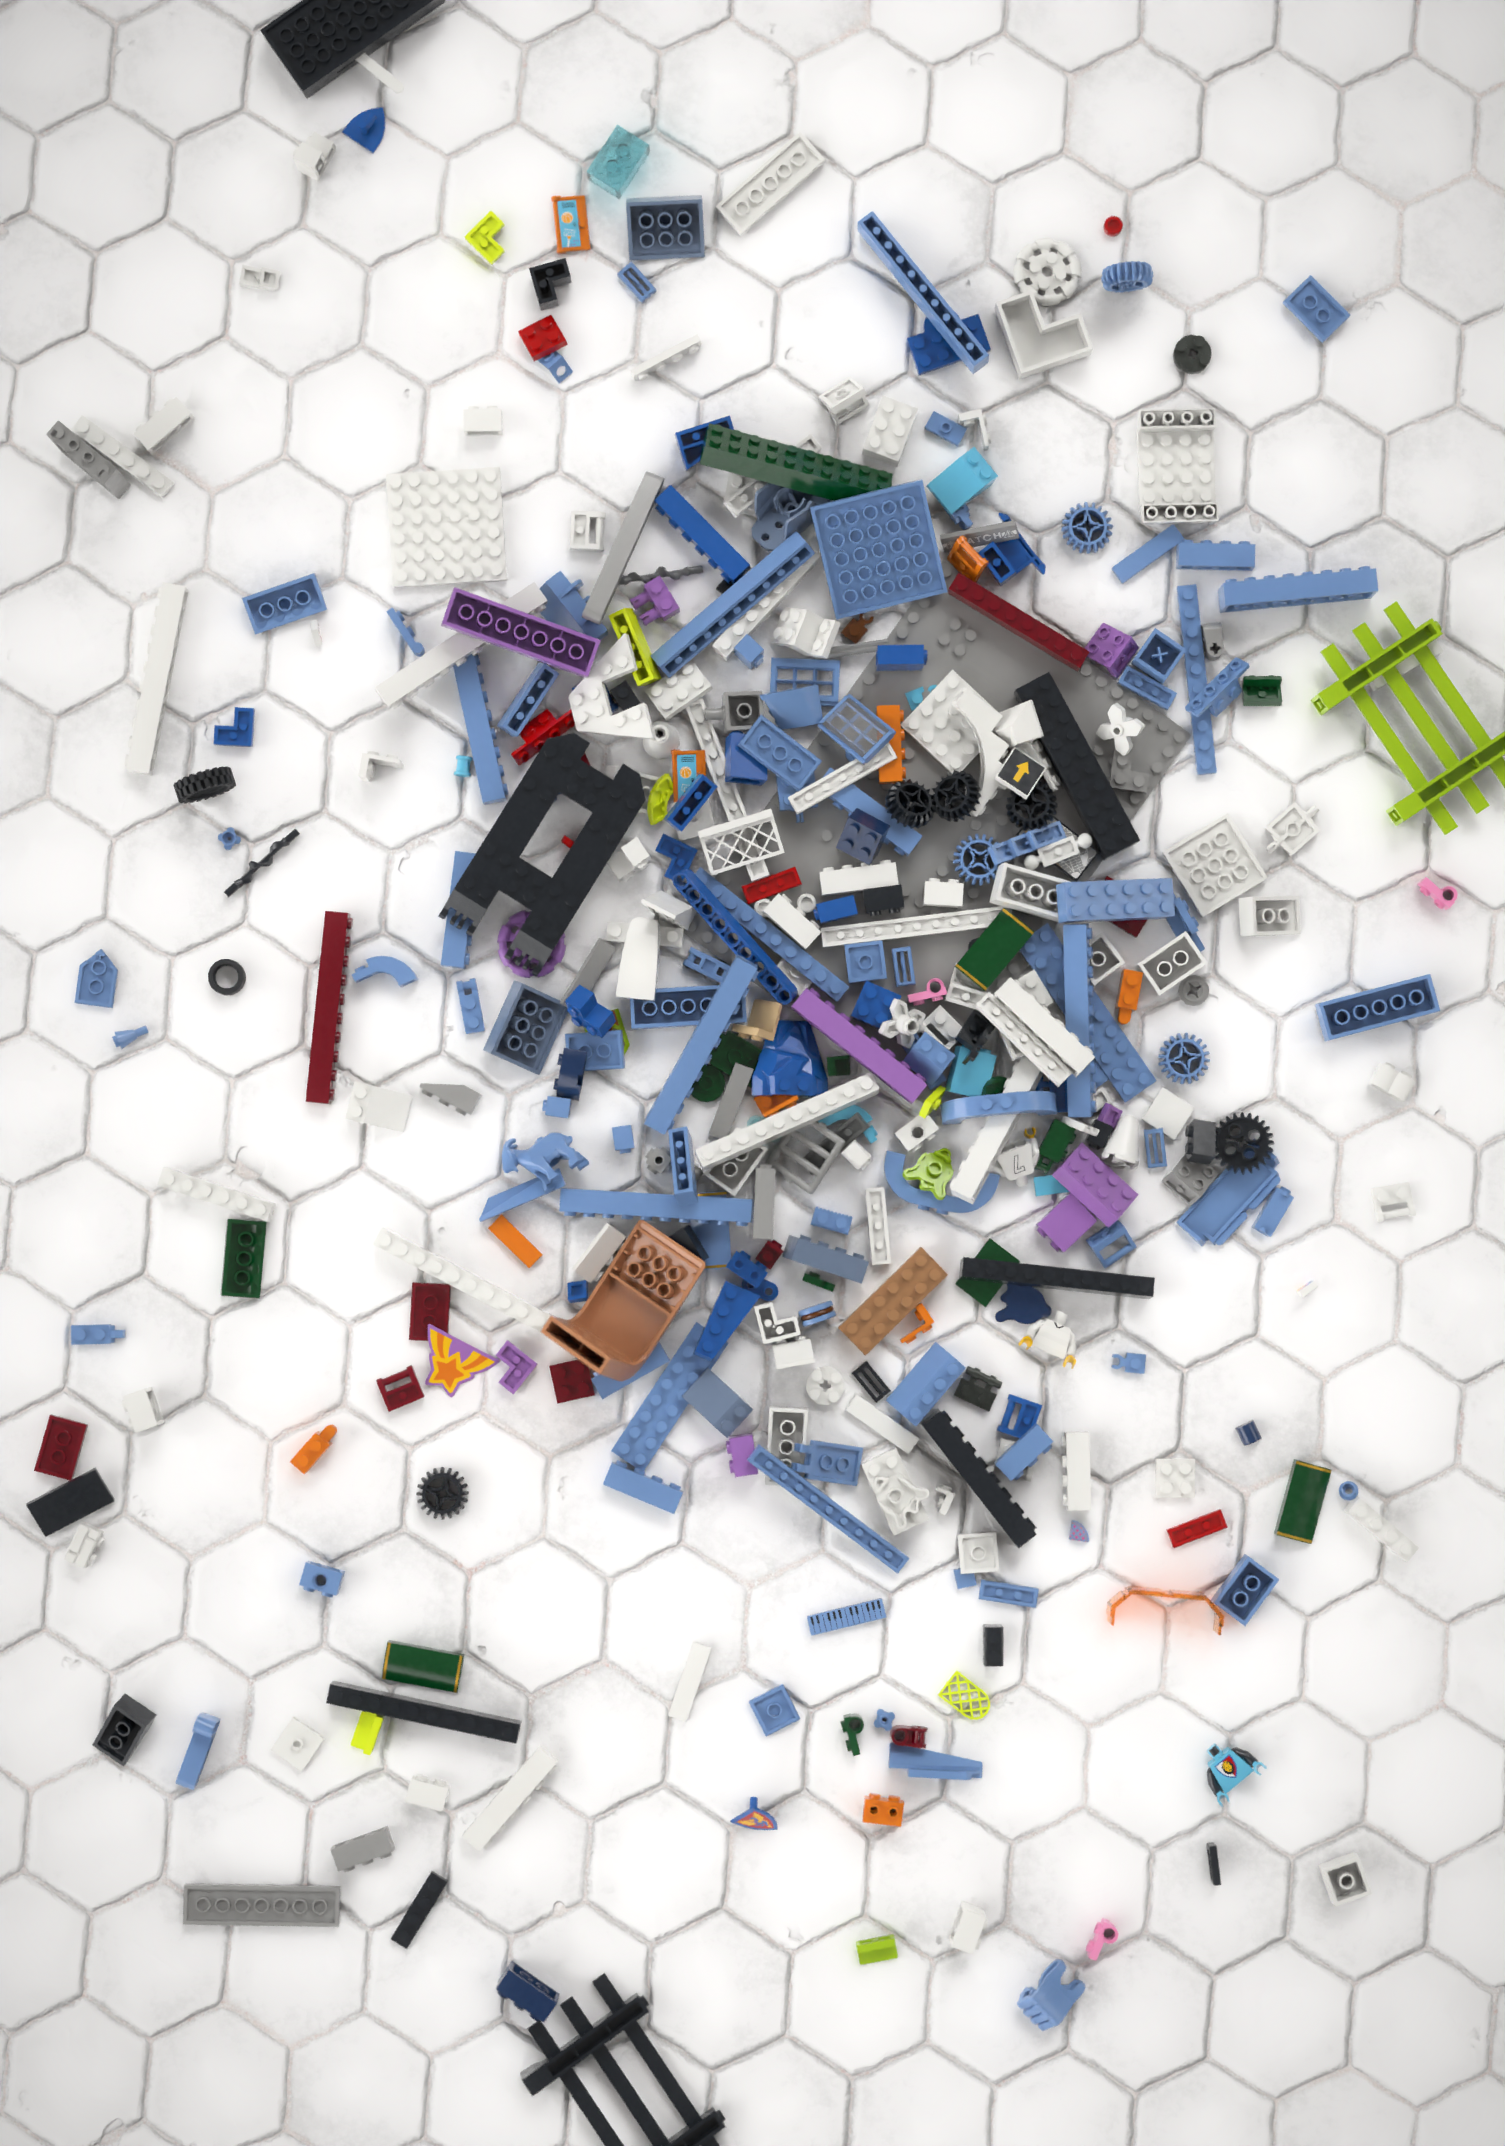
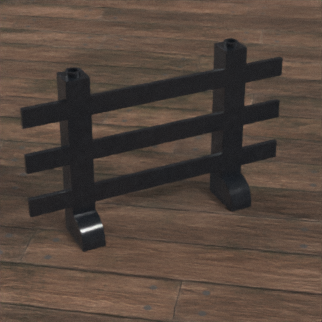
(592, 2040)

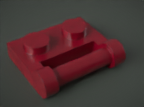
(401, 1395)

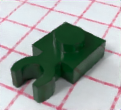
(813, 1278)

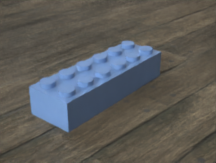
(1115, 900)
(1377, 1007)
(678, 1008)

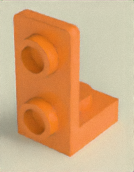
(922, 1314)

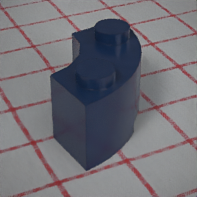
(571, 1074)

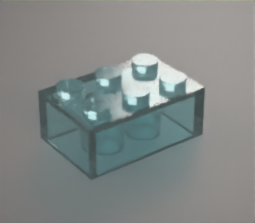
(618, 161)

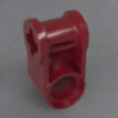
(910, 1735)

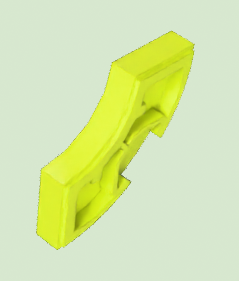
(659, 799)

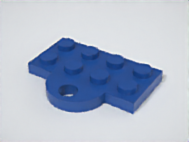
(933, 352)

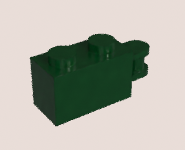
(1055, 1144)

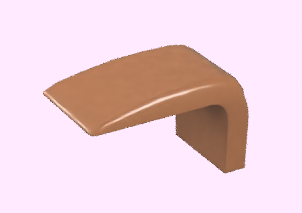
(630, 1304)

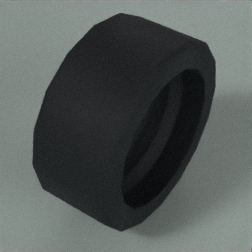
(212, 977)

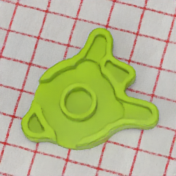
(933, 1171)

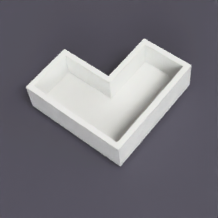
(1036, 345)

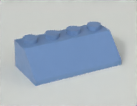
(925, 1384)

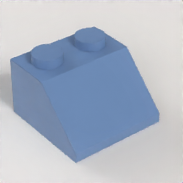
(929, 1058)

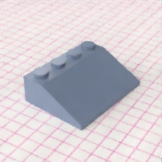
(665, 227)
(526, 1027)

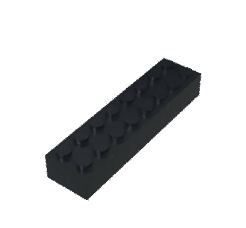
(978, 1478)

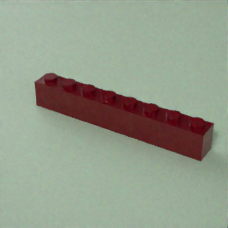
(1018, 622)

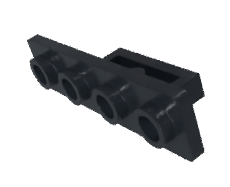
(973, 1034)

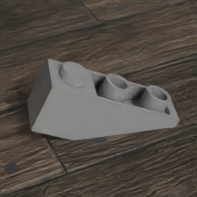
(457, 1095)

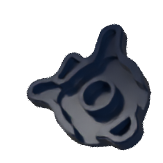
(1023, 1305)

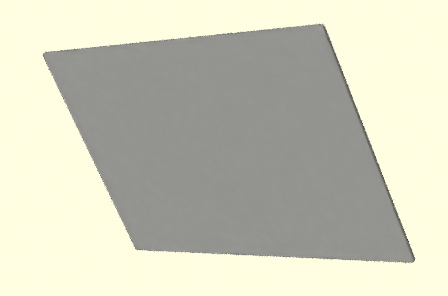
(994, 666)

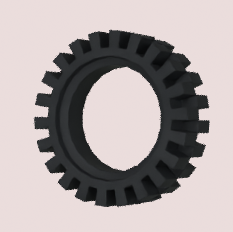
(204, 784)

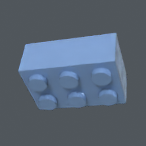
(1244, 1589)

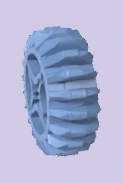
(1127, 276)
(1094, 527)
(972, 852)
(1181, 1049)

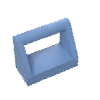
(1107, 1236)

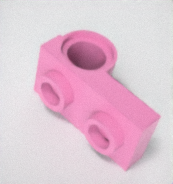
(1428, 888)
(918, 998)
(1094, 1946)

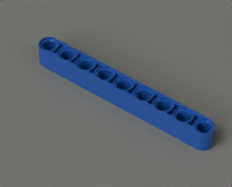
(732, 926)

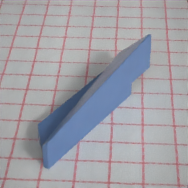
(517, 1196)
(932, 1764)

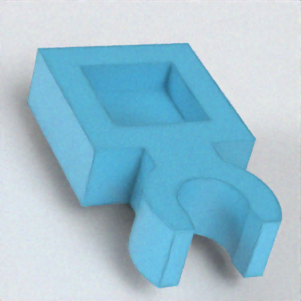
(915, 696)

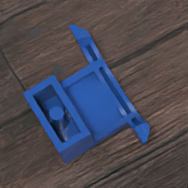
(1010, 557)

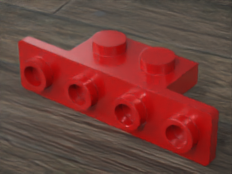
(538, 731)

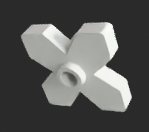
(1120, 729)
(903, 1023)

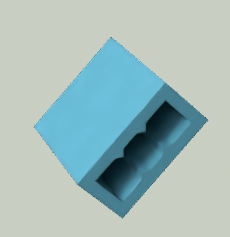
(972, 1077)

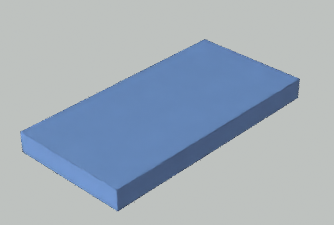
(779, 753)

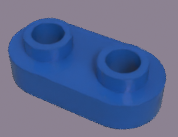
(761, 1289)

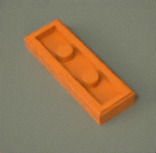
(515, 1241)

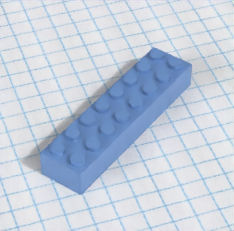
(1297, 590)

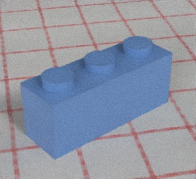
(1024, 1452)

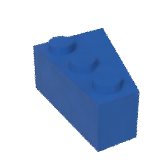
(691, 441)

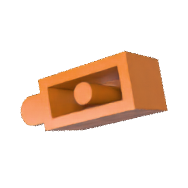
(1128, 994)
(314, 1449)

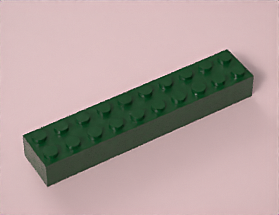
(788, 465)

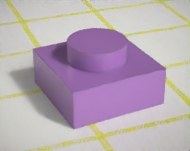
(1110, 1115)

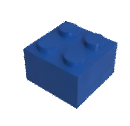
(874, 1005)

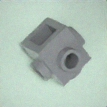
(653, 1166)

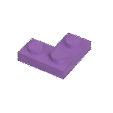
(519, 1364)

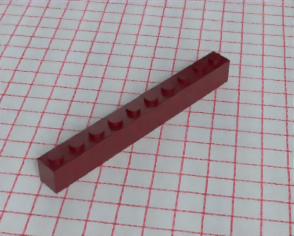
(328, 1007)

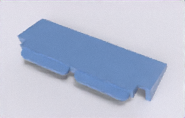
(1227, 1200)

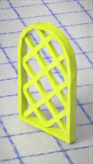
(948, 1683)

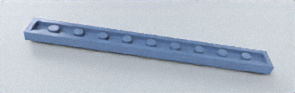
(1196, 677)
(775, 939)
(828, 1508)

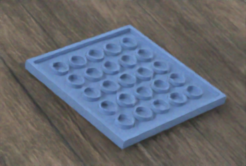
(878, 549)

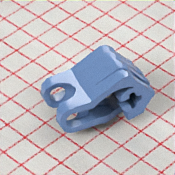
(1050, 2000)

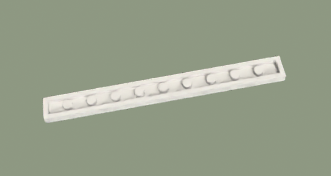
(727, 791)
(909, 926)

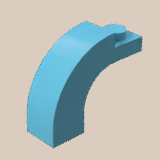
(846, 1114)

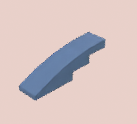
(1026, 843)

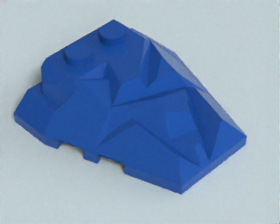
(790, 1063)

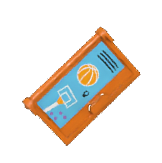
(568, 216)
(685, 768)

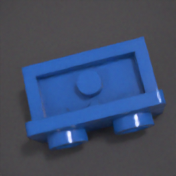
(746, 1269)

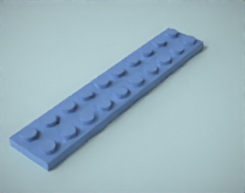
(1112, 1048)

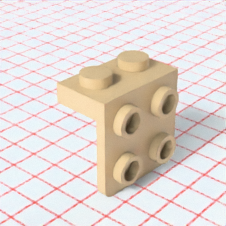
(762, 1021)

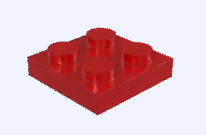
(542, 338)

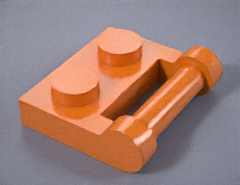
(963, 562)

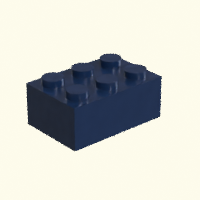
(527, 1992)

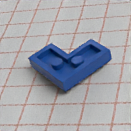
(241, 733)
(680, 853)

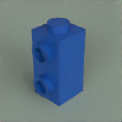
(835, 909)

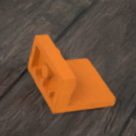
(771, 1105)

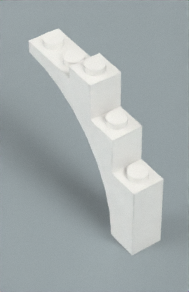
(992, 748)

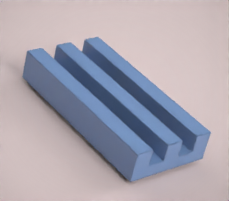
(646, 294)
(905, 982)
(1153, 1131)

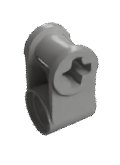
(1212, 637)

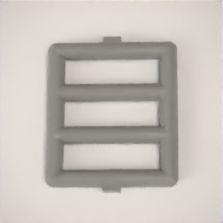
(820, 1173)

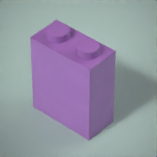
(1065, 1223)

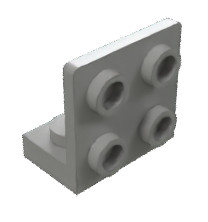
(1190, 1179)

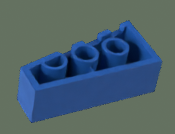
(726, 1315)

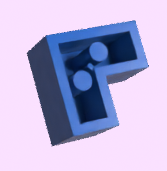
(588, 1012)

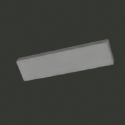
(591, 968)
(731, 1100)

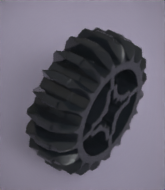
(954, 790)
(898, 803)
(1033, 821)
(434, 1490)

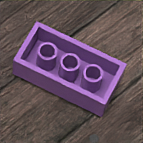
(1095, 1184)

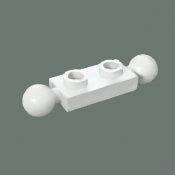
(1058, 851)

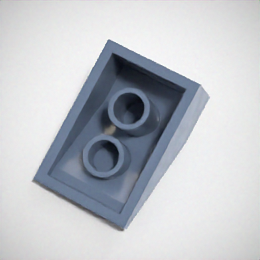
(717, 1402)

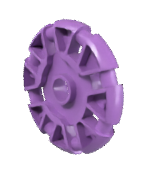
(506, 935)

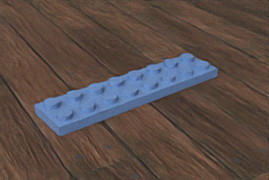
(663, 1404)

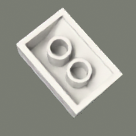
(599, 1253)

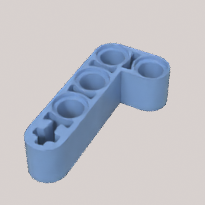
(198, 1749)

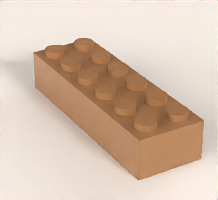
(893, 1300)

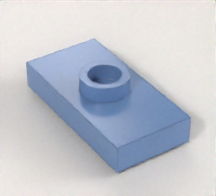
(945, 428)

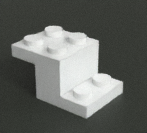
(805, 632)

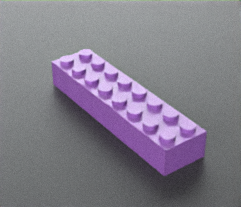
(520, 632)
(859, 1046)

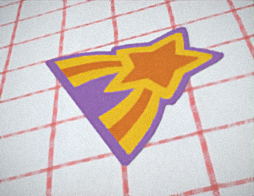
(454, 1361)

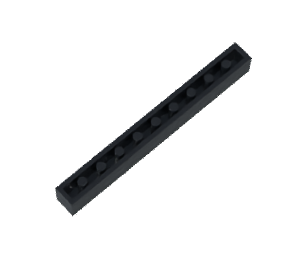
(1056, 1278)
(423, 1712)

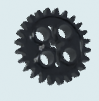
(1237, 1159)

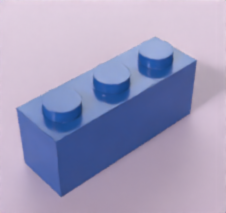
(690, 802)

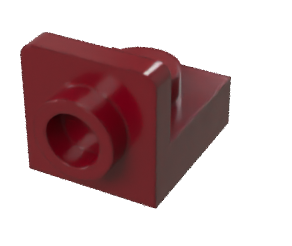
(770, 1253)

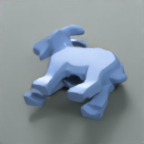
(542, 1157)

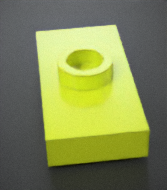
(932, 1102)

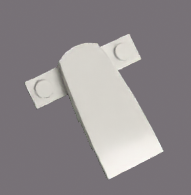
(641, 954)

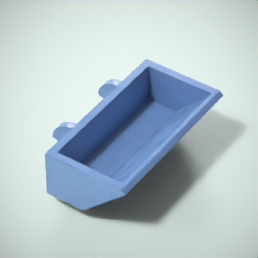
(567, 606)

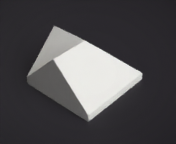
(1019, 725)

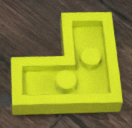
(482, 237)

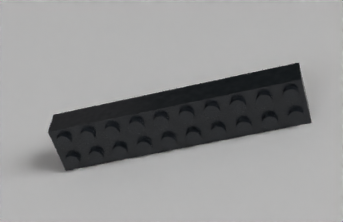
(1078, 768)

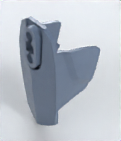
(781, 507)

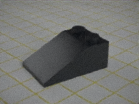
(124, 1729)

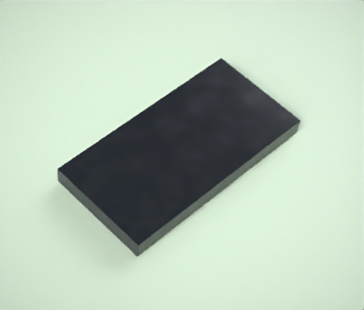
(70, 1502)

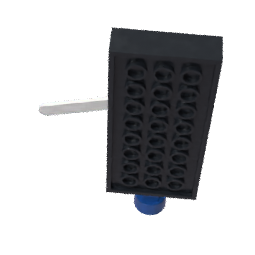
(331, 36)

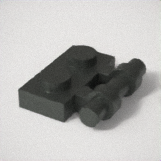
(976, 1394)

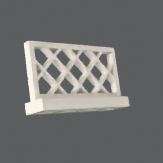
(736, 825)

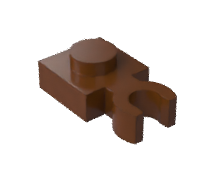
(855, 629)

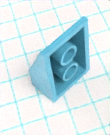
(962, 481)

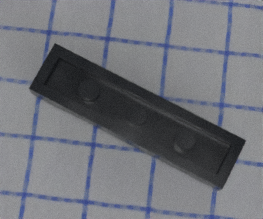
(419, 1909)

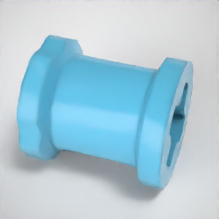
(463, 766)

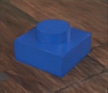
(577, 1291)

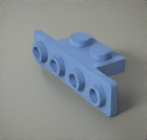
(1220, 690)
(1184, 922)

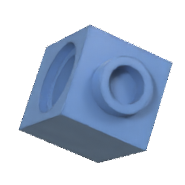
(557, 1107)
(623, 1138)

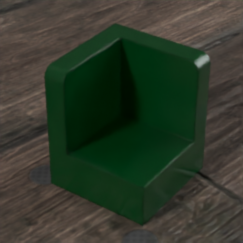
(838, 1065)

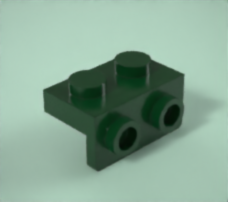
(1261, 690)

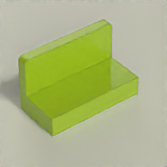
(876, 1949)

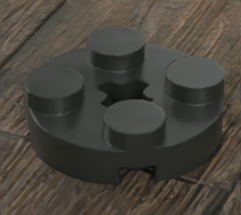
(1198, 345)

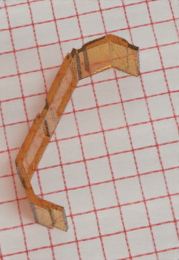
(1121, 1596)

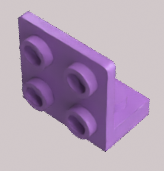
(1111, 649)

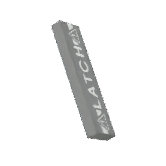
(982, 535)

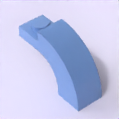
(384, 964)

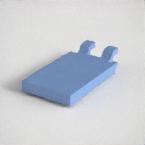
(829, 1462)

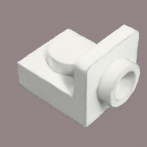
(945, 1502)

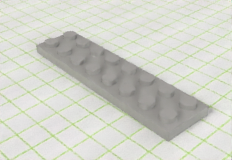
(261, 1905)

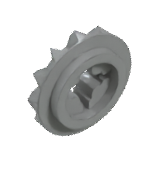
(1195, 981)

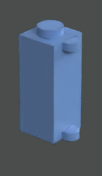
(1273, 1211)

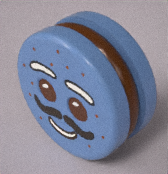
(817, 1313)

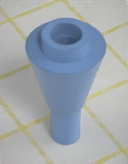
(125, 1037)

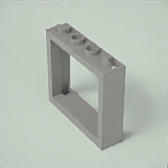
(88, 459)
(764, 1202)

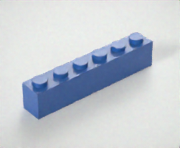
(701, 534)

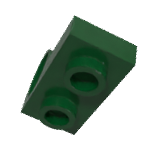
(852, 1743)

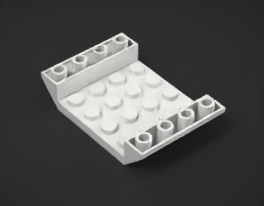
(1176, 465)

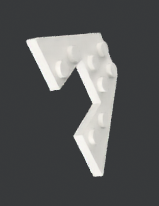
(591, 703)

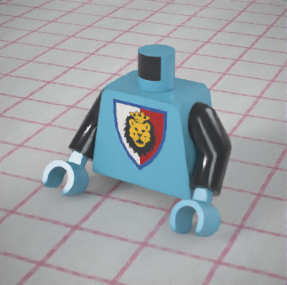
(1229, 1769)

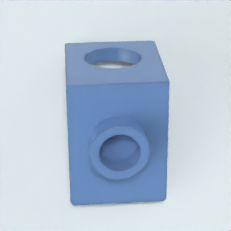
(553, 362)

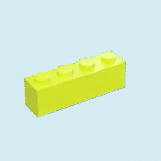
(626, 622)

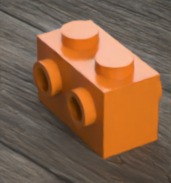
(882, 1812)

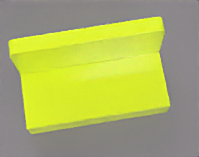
(367, 1731)

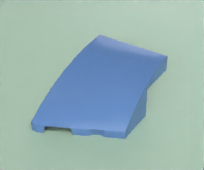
(794, 707)

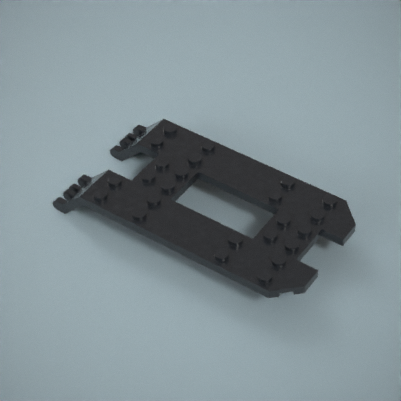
(498, 859)

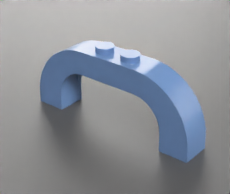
(998, 1104)
(925, 1199)

